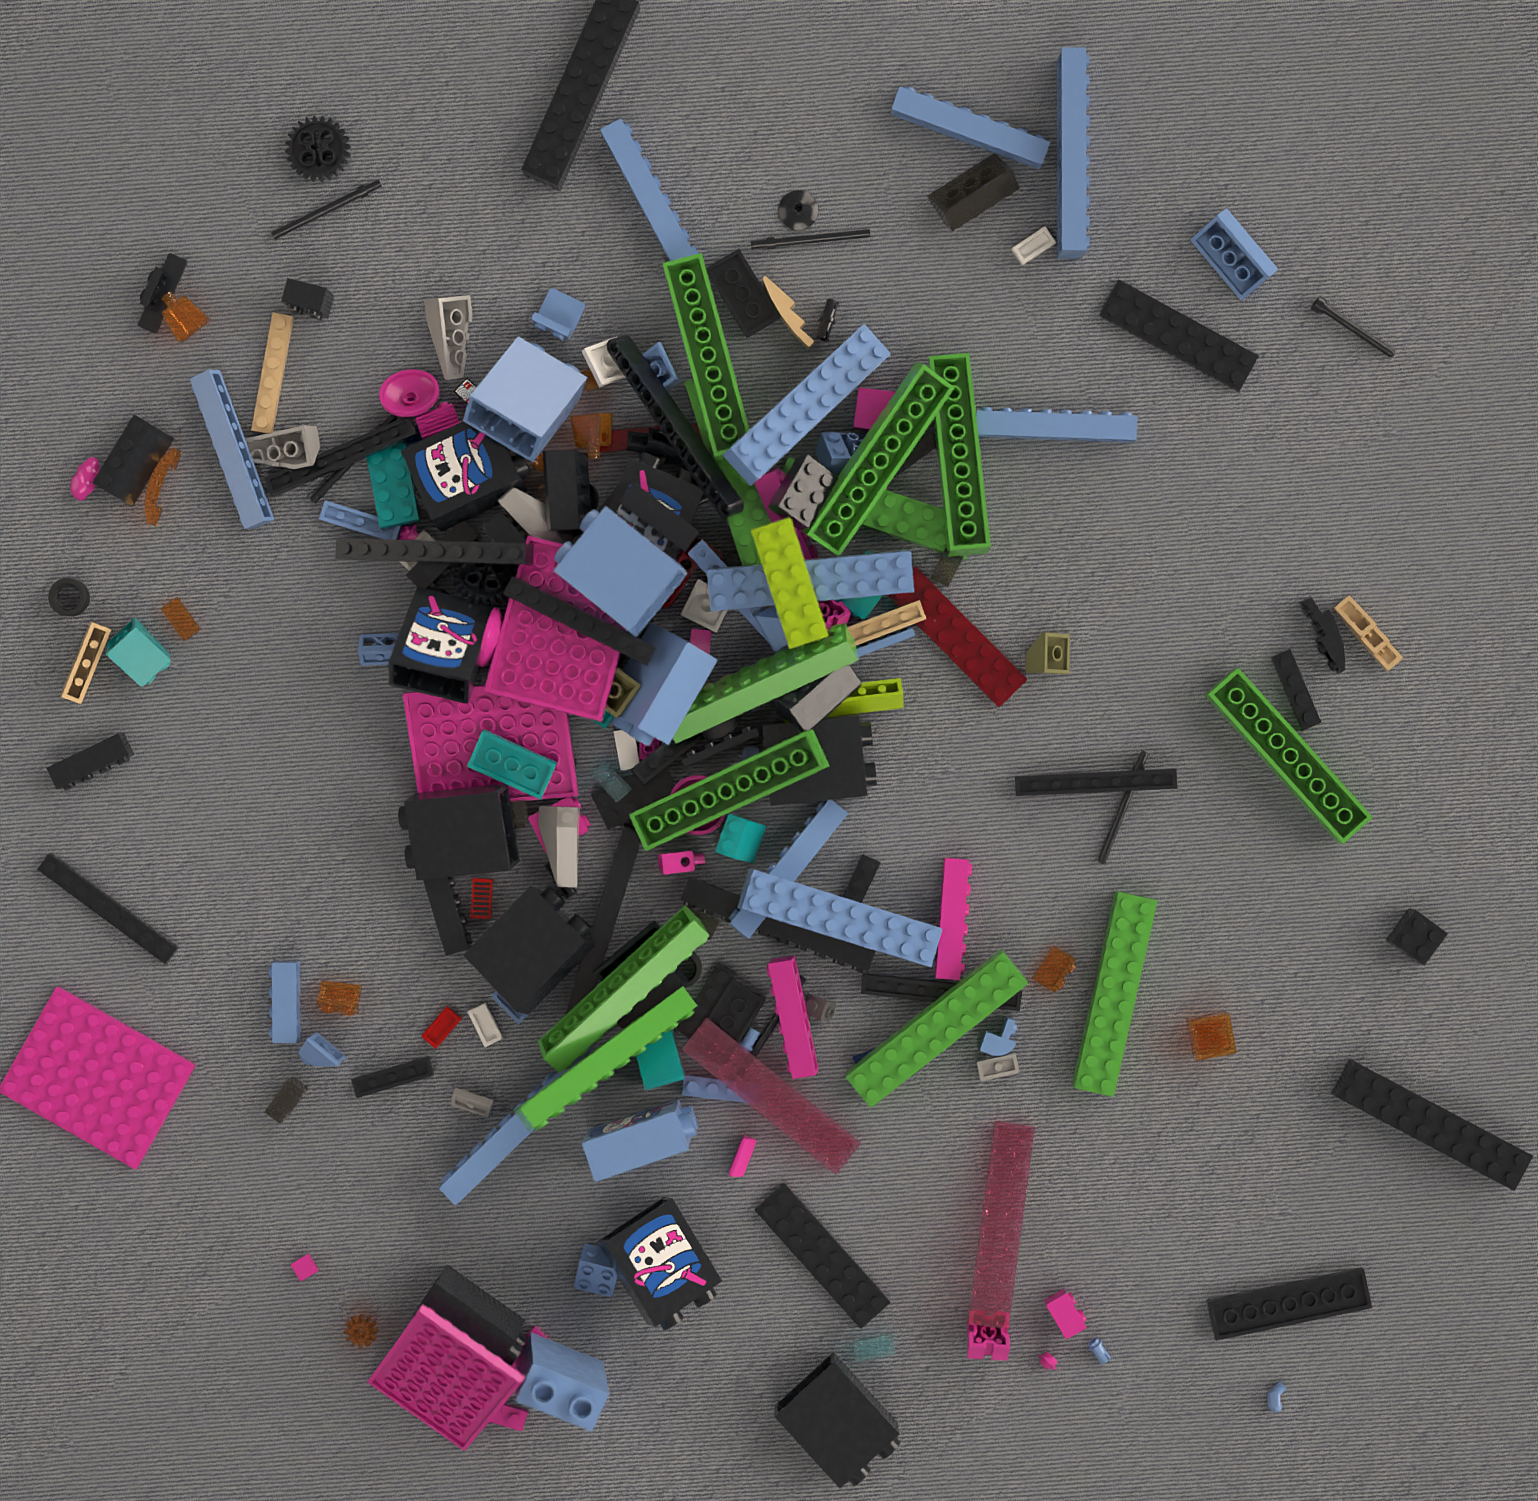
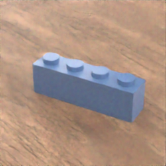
(285, 1002)

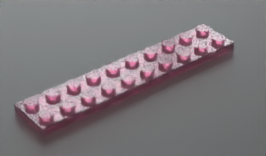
(770, 1095)
(1001, 1225)

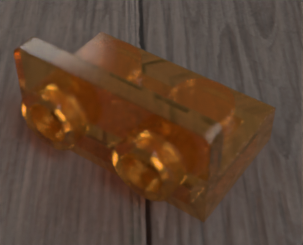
(1054, 969)
(339, 998)

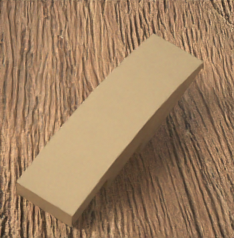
(784, 307)
(1367, 633)

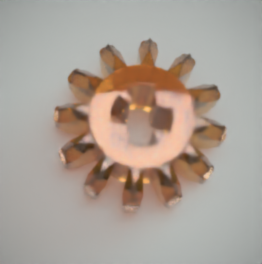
(368, 1334)

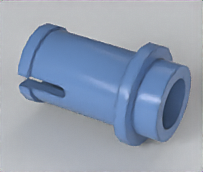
(749, 1039)
(1095, 1345)

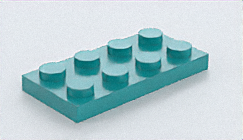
(392, 488)
(512, 764)

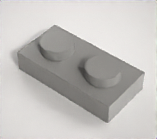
(997, 1066)
(471, 1102)

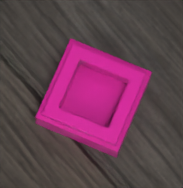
(304, 1267)

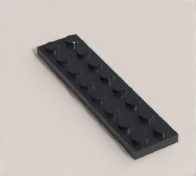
(1178, 335)
(822, 1255)
(1289, 1303)

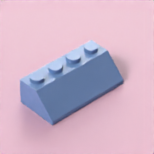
(1234, 254)

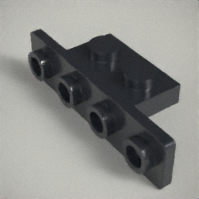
(160, 283)

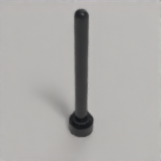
(1321, 306)

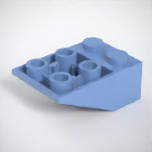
(836, 449)

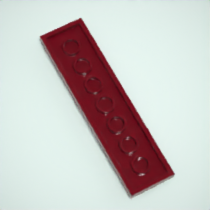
(962, 641)

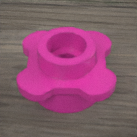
(408, 533)
(1047, 1361)

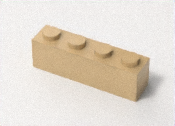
(85, 662)

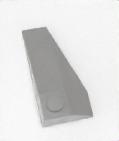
(448, 327)
(286, 448)
(531, 515)
(561, 839)

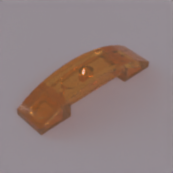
(169, 460)

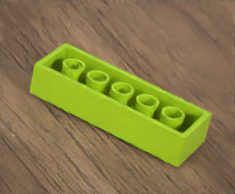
(789, 582)

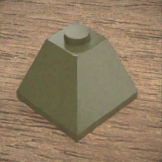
(1049, 654)
(621, 693)

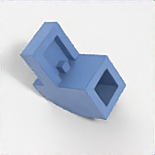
(999, 1044)

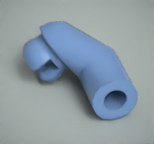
(1273, 1397)

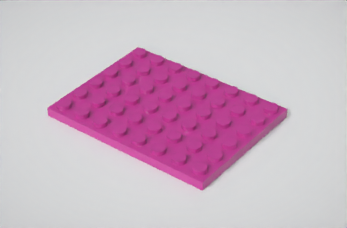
(546, 660)
(447, 731)
(96, 1077)
(445, 1378)

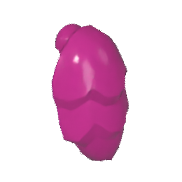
(81, 482)

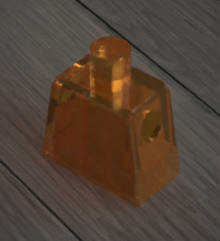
(183, 316)
(592, 432)

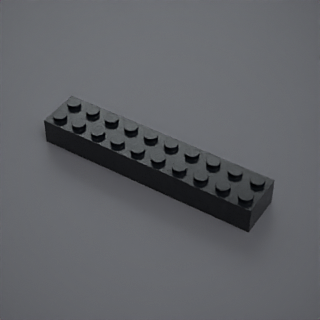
(580, 91)
(1432, 1124)

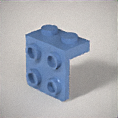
(559, 314)
(595, 1272)

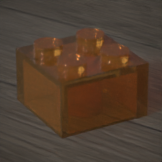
(1211, 1035)

